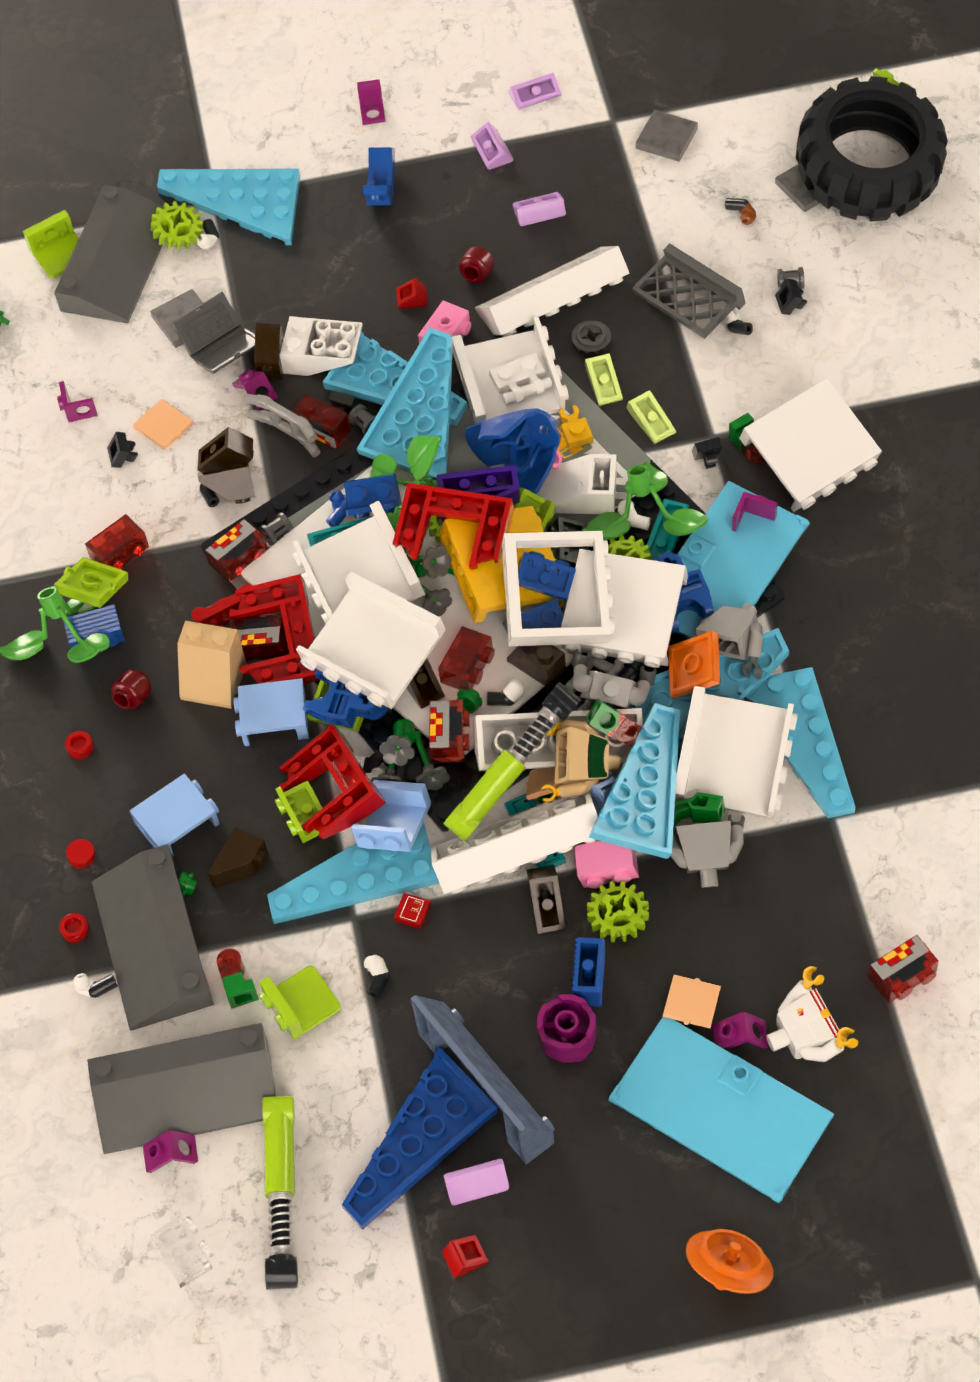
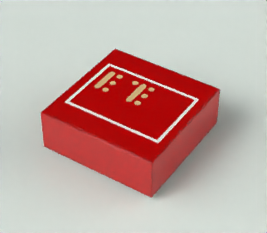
(412, 911)

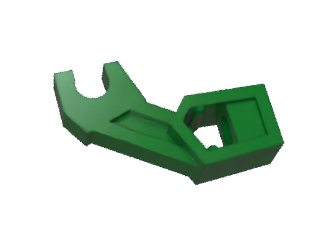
(700, 808)

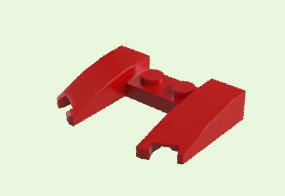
(422, 501)
(291, 599)
(358, 796)

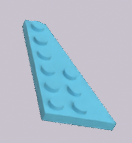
(375, 375)
(813, 745)
(643, 795)
(354, 878)

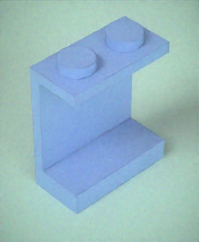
(271, 709)
(173, 812)
(398, 820)

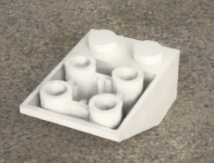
(318, 345)
(582, 485)

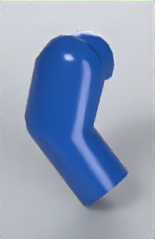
(339, 505)

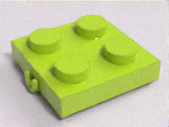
(91, 582)

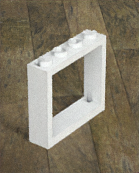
(556, 636)

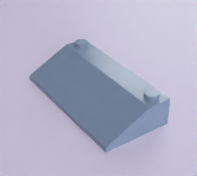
(443, 1027)

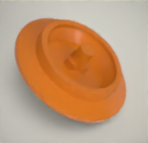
(729, 1261)

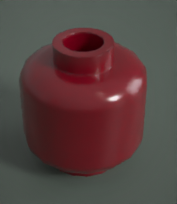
(476, 264)
(130, 689)

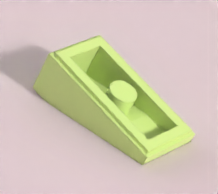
(603, 379)
(650, 417)

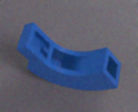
(380, 176)

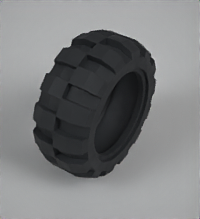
(877, 108)

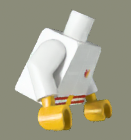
(807, 1024)

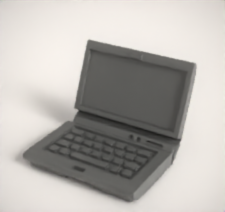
(214, 334)

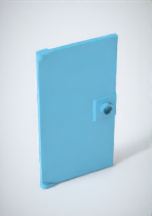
(738, 562)
(722, 1108)

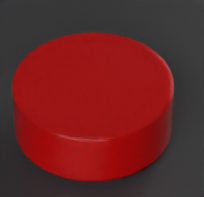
(79, 744)
(80, 853)
(74, 927)

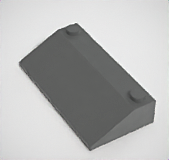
(111, 258)
(151, 939)
(181, 1087)

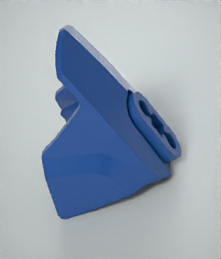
(519, 442)

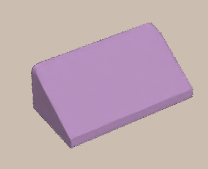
(535, 91)
(491, 146)
(539, 209)
(476, 1182)

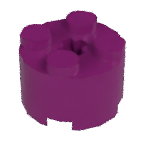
(563, 1043)

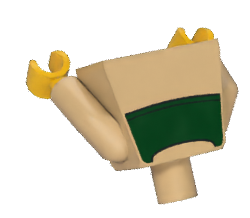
(580, 759)

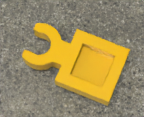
(575, 430)

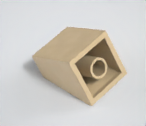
(209, 664)

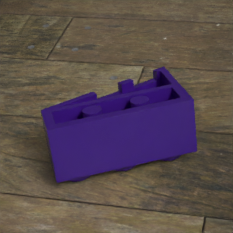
(490, 481)

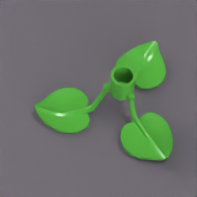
(419, 457)
(642, 481)
(56, 607)

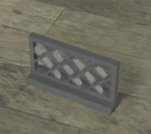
(704, 280)

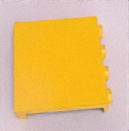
(485, 587)

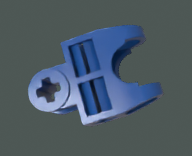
(693, 595)
(341, 705)

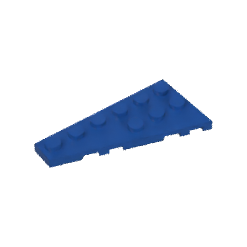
(425, 1131)

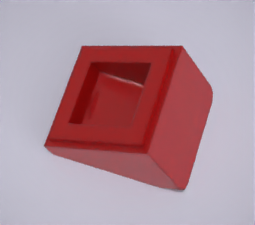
(411, 294)
(464, 1255)

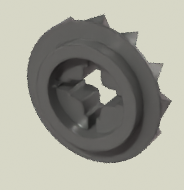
(597, 330)

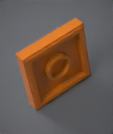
(694, 664)

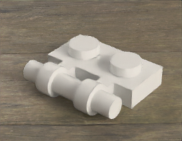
(518, 373)

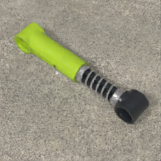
(509, 764)
(279, 1174)

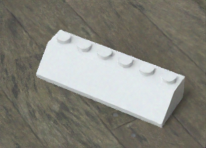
(553, 290)
(500, 731)
(513, 842)

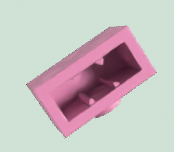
(448, 319)
(603, 862)

